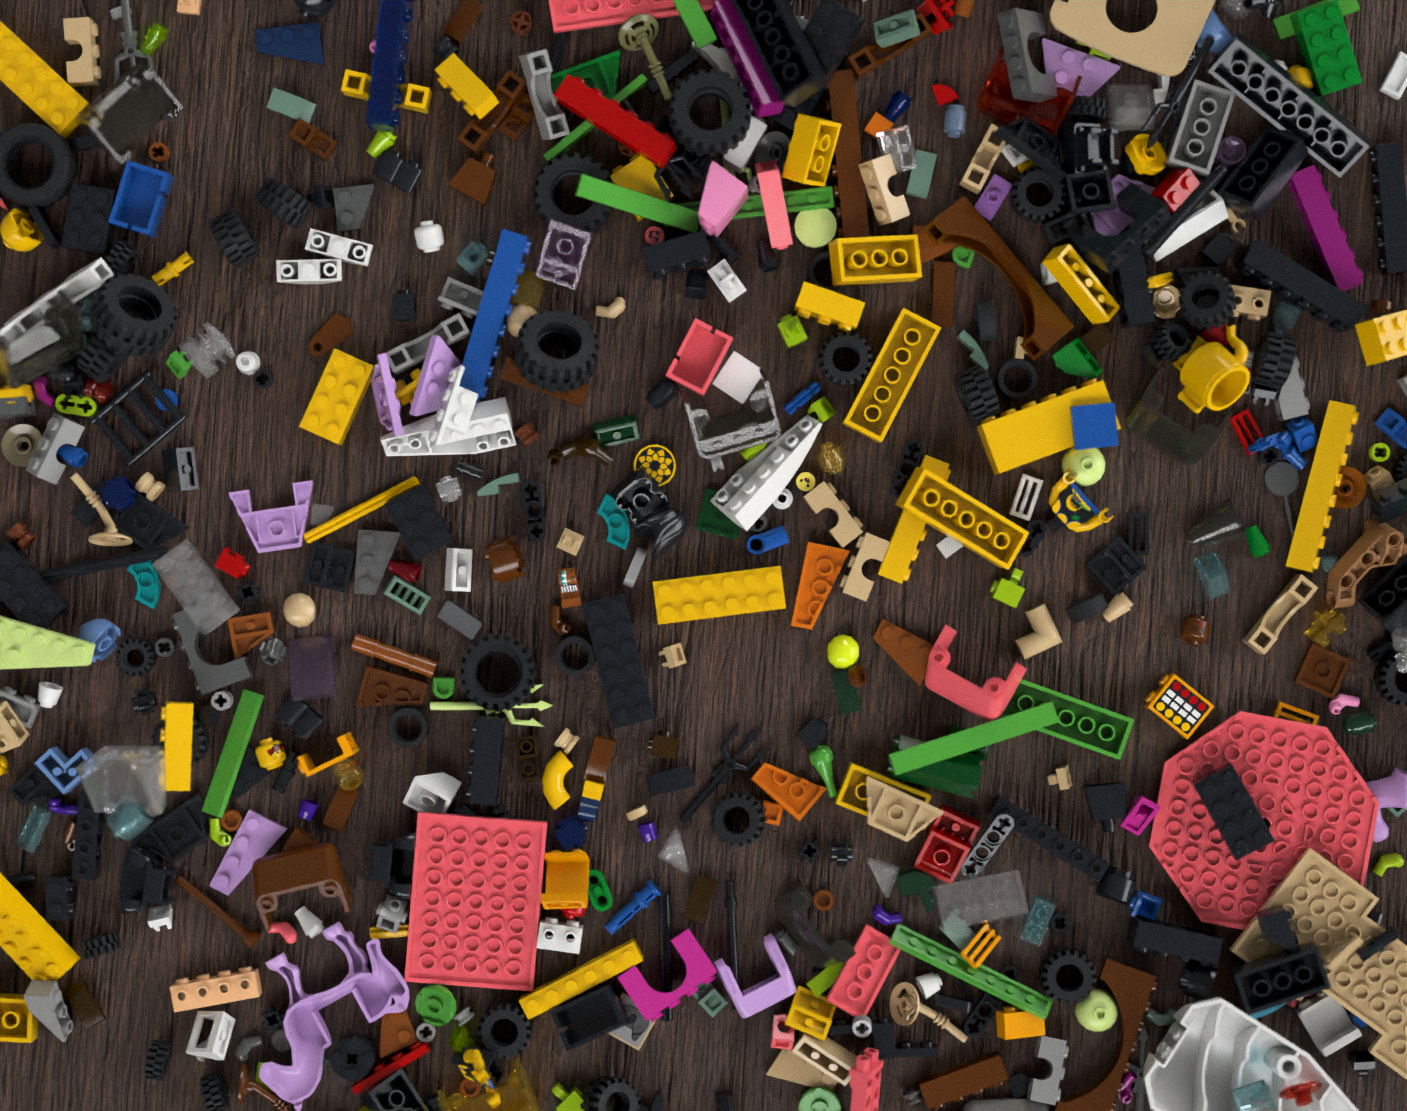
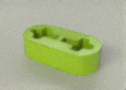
(76, 410)

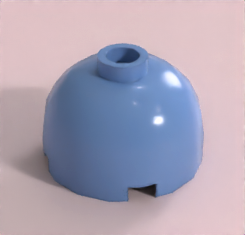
(1216, 31)
(101, 633)

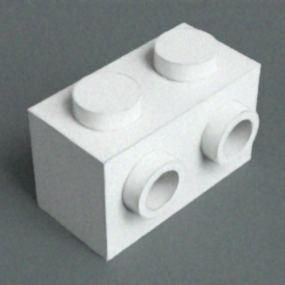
(560, 940)

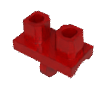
(942, 22)

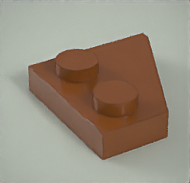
(249, 631)
(396, 1032)

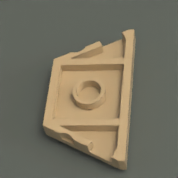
(897, 811)

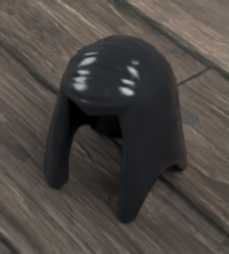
(663, 529)

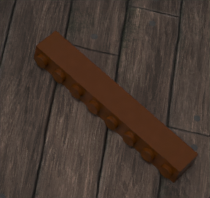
(847, 156)

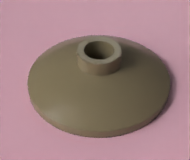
(13, 441)

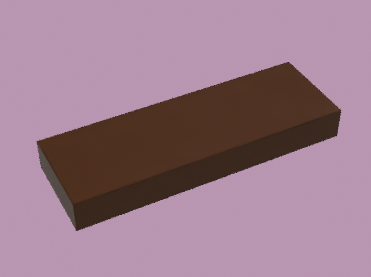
(943, 293)

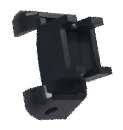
(1086, 146)
(394, 863)
(144, 881)

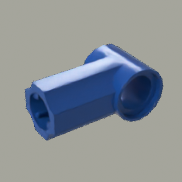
(769, 540)

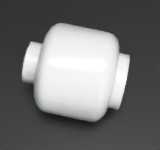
(429, 236)

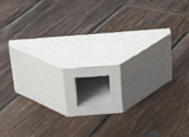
(339, 247)
(309, 271)

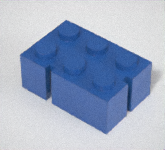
(141, 199)

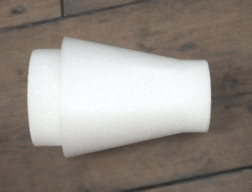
(310, 923)

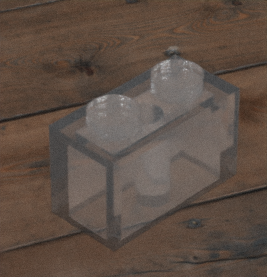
(899, 145)

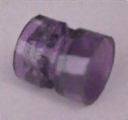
(1230, 151)

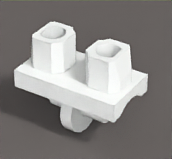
(726, 280)

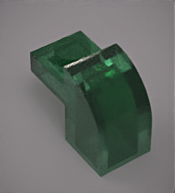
(917, 881)

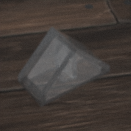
(884, 873)

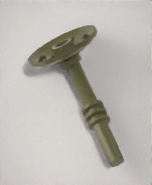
(645, 40)

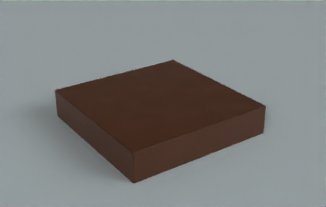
(1322, 670)

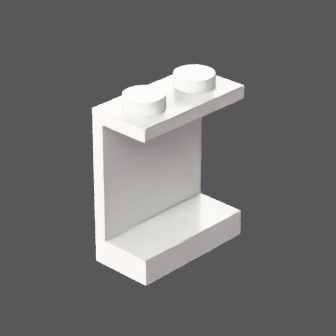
(1327, 1023)

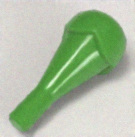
(822, 758)

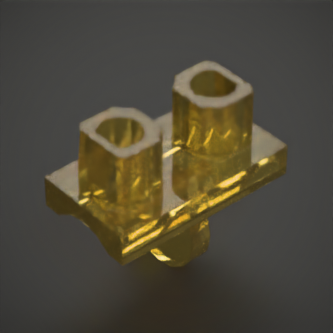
(1323, 625)

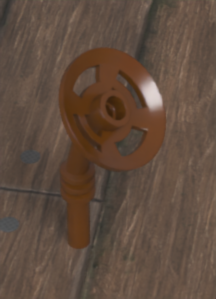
(247, 1085)

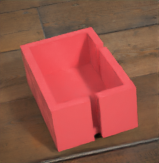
(699, 357)

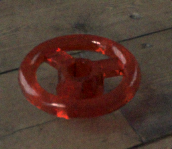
(1301, 1092)

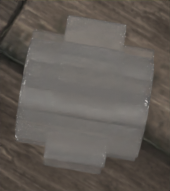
(449, 489)

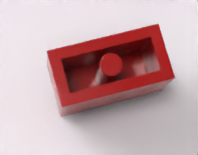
(1176, 188)

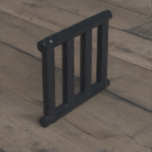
(163, 431)

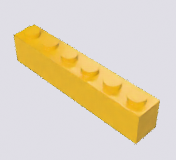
(908, 533)
(581, 979)

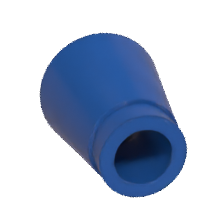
(72, 455)

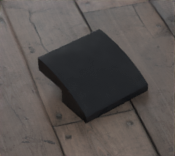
(1115, 565)
(330, 567)

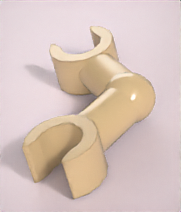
(1233, 219)

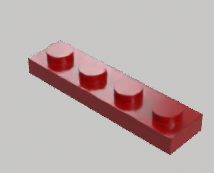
(398, 1061)

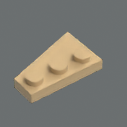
(795, 1069)

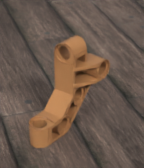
(1377, 547)

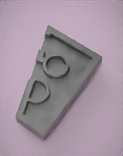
(372, 559)

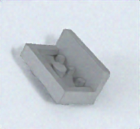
(462, 297)
(24, 706)

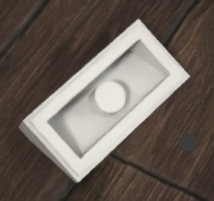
(458, 569)

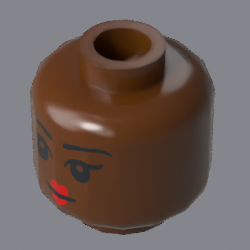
(1195, 630)

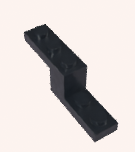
(884, 1039)

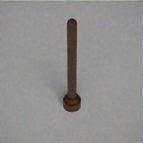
(248, 936)

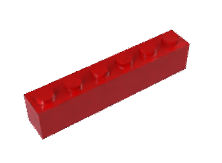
(615, 121)

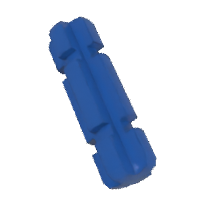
(801, 398)

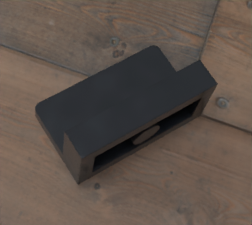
(180, 469)

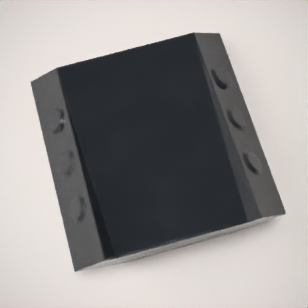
(640, 496)

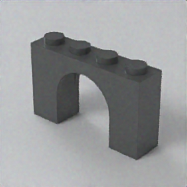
(1026, 81)
(208, 675)

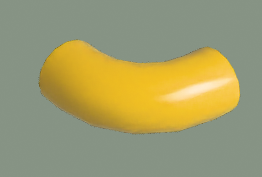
(553, 779)

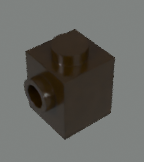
(663, 745)

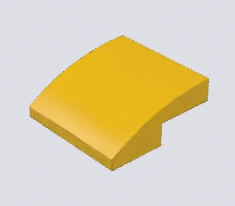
(810, 1013)

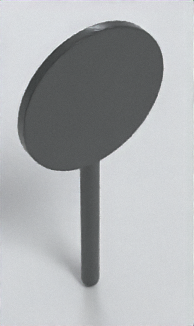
(1283, 480)

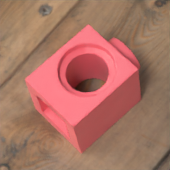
(780, 1039)

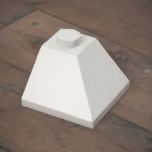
(432, 792)

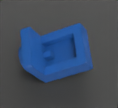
(1302, 433)
(1145, 905)

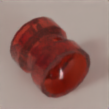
(100, 391)

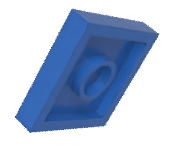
(1094, 426)

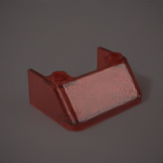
(998, 102)

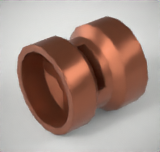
(21, 536)

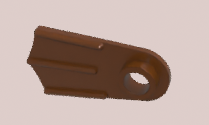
(330, 335)

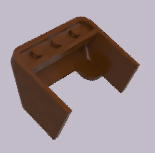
(297, 871)

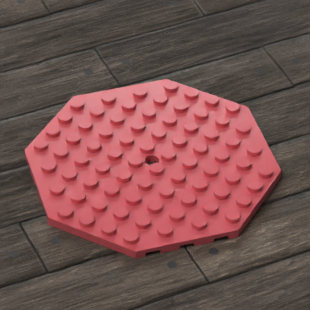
(1296, 783)

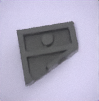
(351, 206)

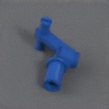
(1281, 441)

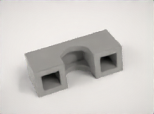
(58, 432)
(1053, 1052)

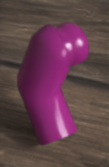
(41, 393)
(1126, 1094)

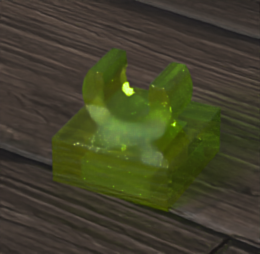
(460, 1038)

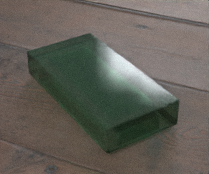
(846, 694)

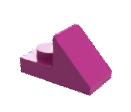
(1139, 815)

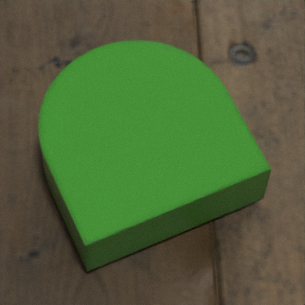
(962, 256)
(443, 687)

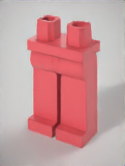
(866, 1081)

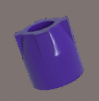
(307, 809)
(648, 831)

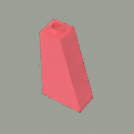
(774, 204)

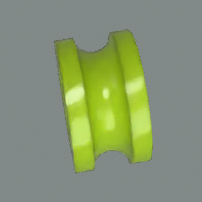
(1371, 452)

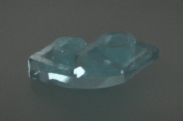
(1037, 921)

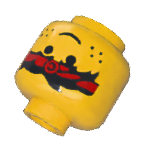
(270, 753)

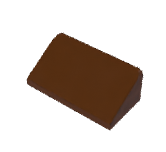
(463, 20)

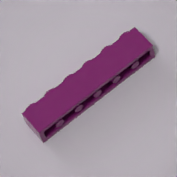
(745, 59)
(1324, 229)

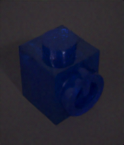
(118, 493)
(571, 832)

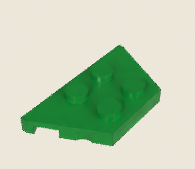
(597, 73)

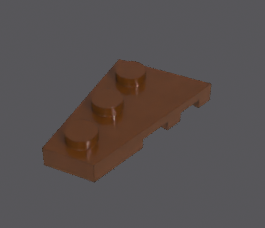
(390, 688)

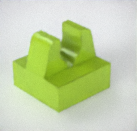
(823, 409)

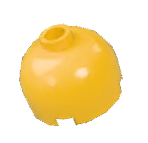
(19, 231)

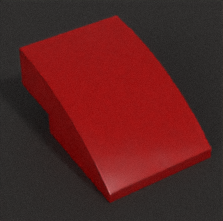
(947, 844)

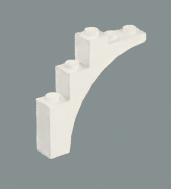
(739, 157)
(75, 287)

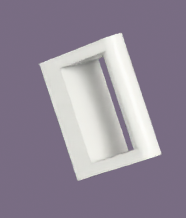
(218, 1038)

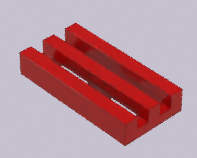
(1232, 420)

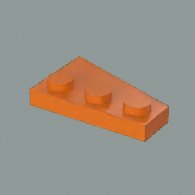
(789, 791)

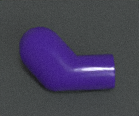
(66, 809)
(885, 918)

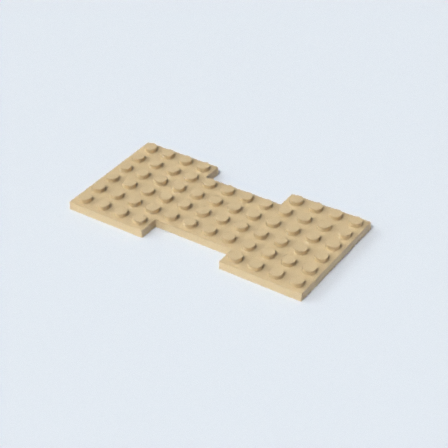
(1326, 910)

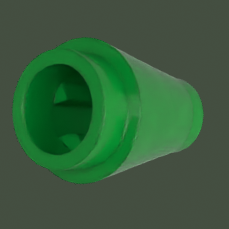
(1256, 542)

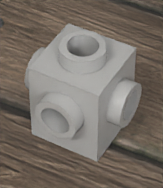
(392, 913)

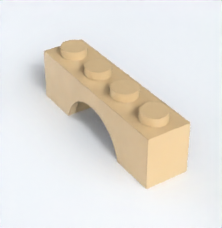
(1268, 627)

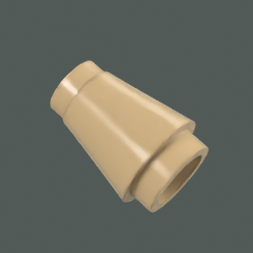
(1118, 606)

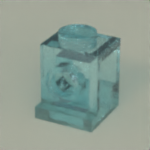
(464, 258)

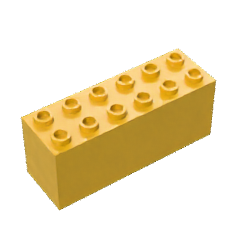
(1037, 428)

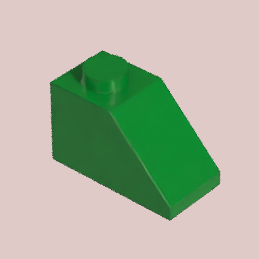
(1076, 360)

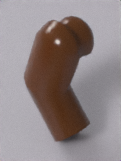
(557, 622)
(69, 834)

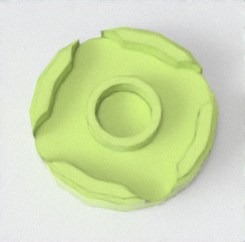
(815, 227)

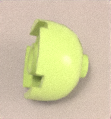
(1086, 463)
(1097, 1011)

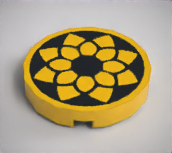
(657, 463)

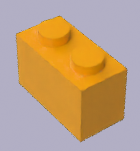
(1017, 1023)

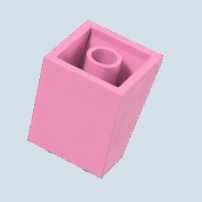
(720, 200)

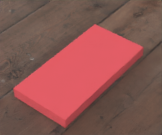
(863, 973)

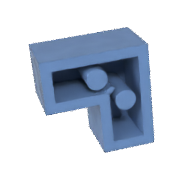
(61, 769)

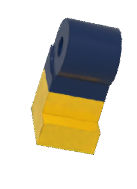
(590, 800)

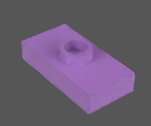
(992, 197)

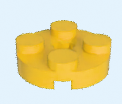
(1138, 153)

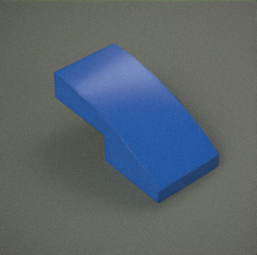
(1394, 427)

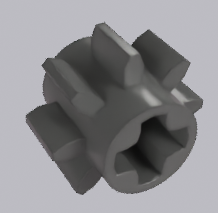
(272, 651)

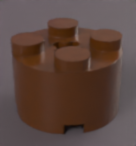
(505, 559)

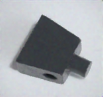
(1106, 802)

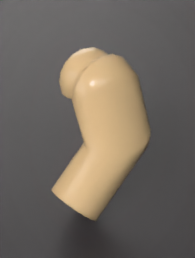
(613, 310)

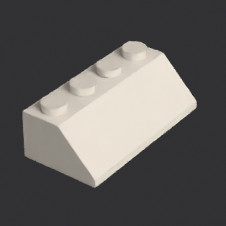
(1205, 216)

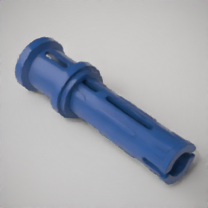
(639, 901)

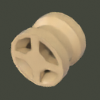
(566, 741)

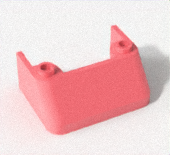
(984, 702)

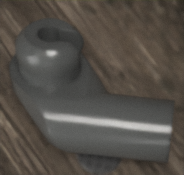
(245, 1045)

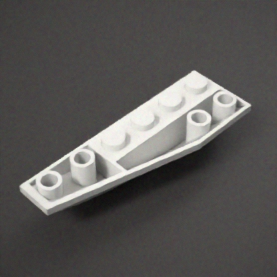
(487, 431)
(766, 475)

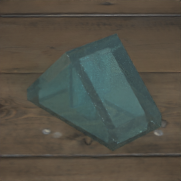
(1212, 575)
(1254, 1096)

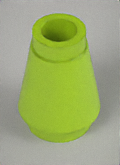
(381, 142)

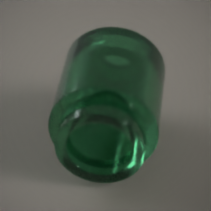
(1359, 723)

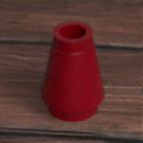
(406, 570)

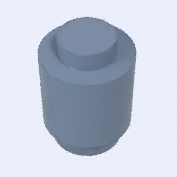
(954, 121)

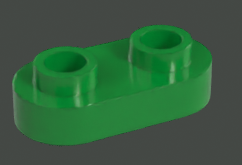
(599, 889)

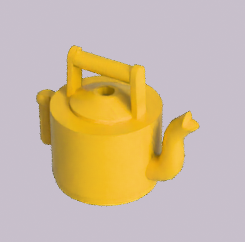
(1213, 373)

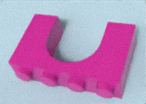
(698, 970)

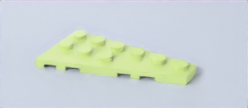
(36, 647)

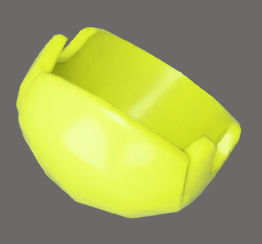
(843, 651)

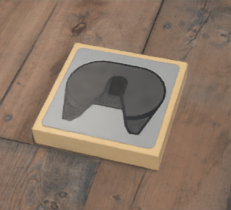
(638, 1028)

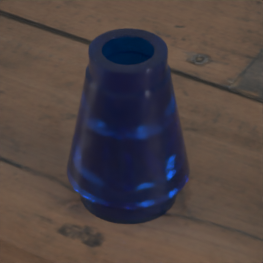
(897, 105)

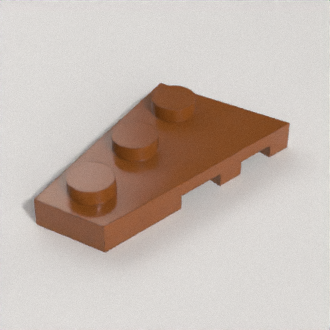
(905, 649)

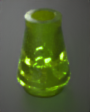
(154, 38)

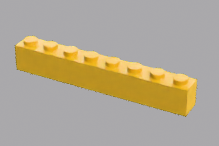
(1321, 487)

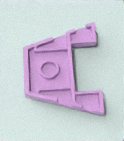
(275, 527)

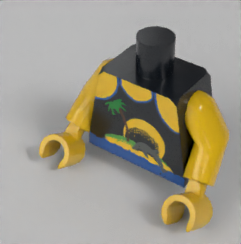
(1073, 508)
(482, 1068)

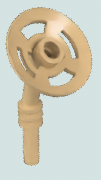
(109, 536)
(911, 1003)

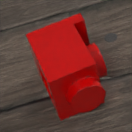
(232, 563)

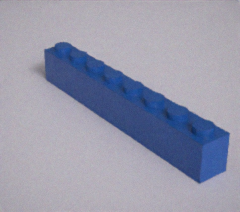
(493, 310)

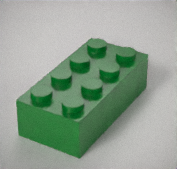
(1326, 48)

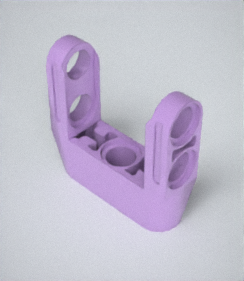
(764, 993)

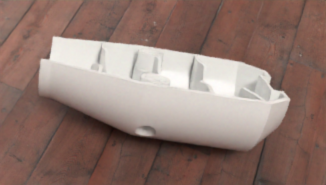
(1222, 1049)

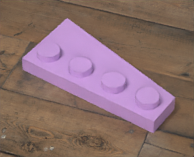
(251, 842)

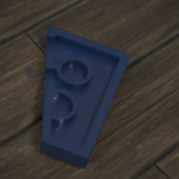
(294, 42)

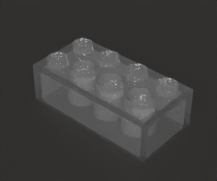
(196, 587)
(980, 900)

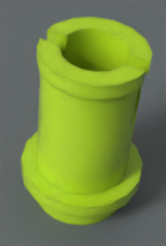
(749, 453)

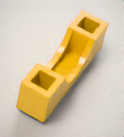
(414, 96)

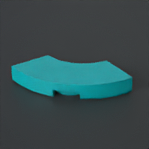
(617, 522)
(147, 583)

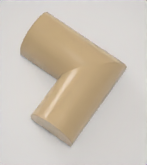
(1044, 634)

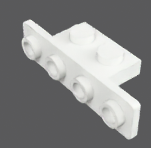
(456, 408)

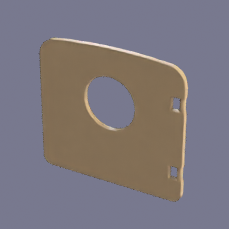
(1158, 49)

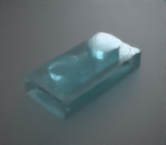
(34, 828)

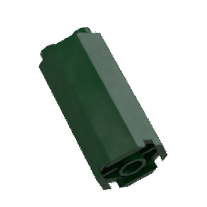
(953, 775)

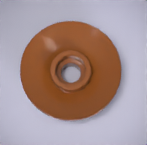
(1357, 482)

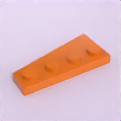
(817, 578)

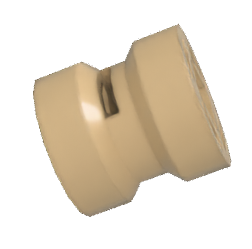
(149, 486)

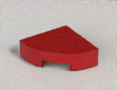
(943, 94)

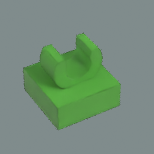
(178, 364)

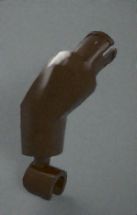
(580, 446)

